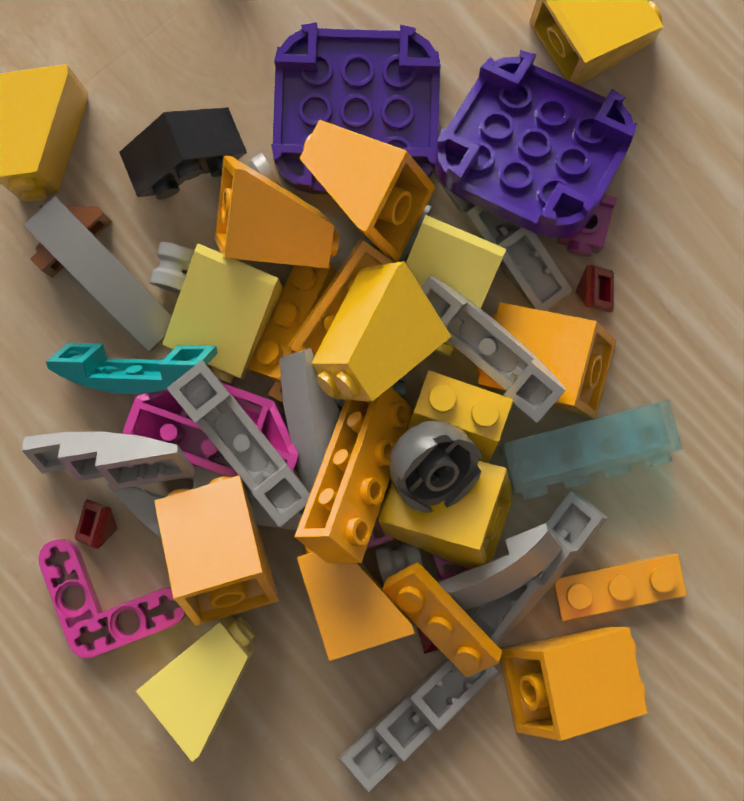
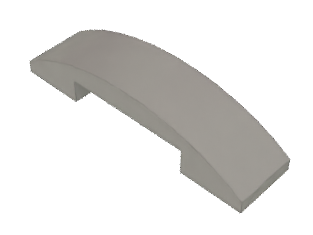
(495, 350)
(240, 442)
(527, 557)

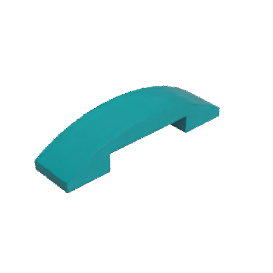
(89, 367)

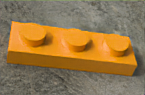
(295, 303)
(323, 313)
(619, 586)
(442, 620)

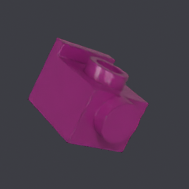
(591, 240)

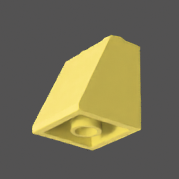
(455, 259)
(223, 307)
(198, 684)

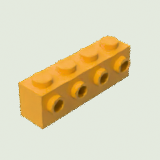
(353, 478)

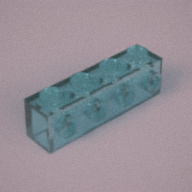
(591, 447)

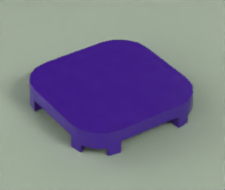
(358, 80)
(534, 146)

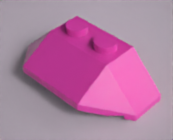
(163, 419)

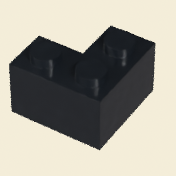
(180, 149)

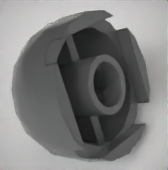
(434, 465)

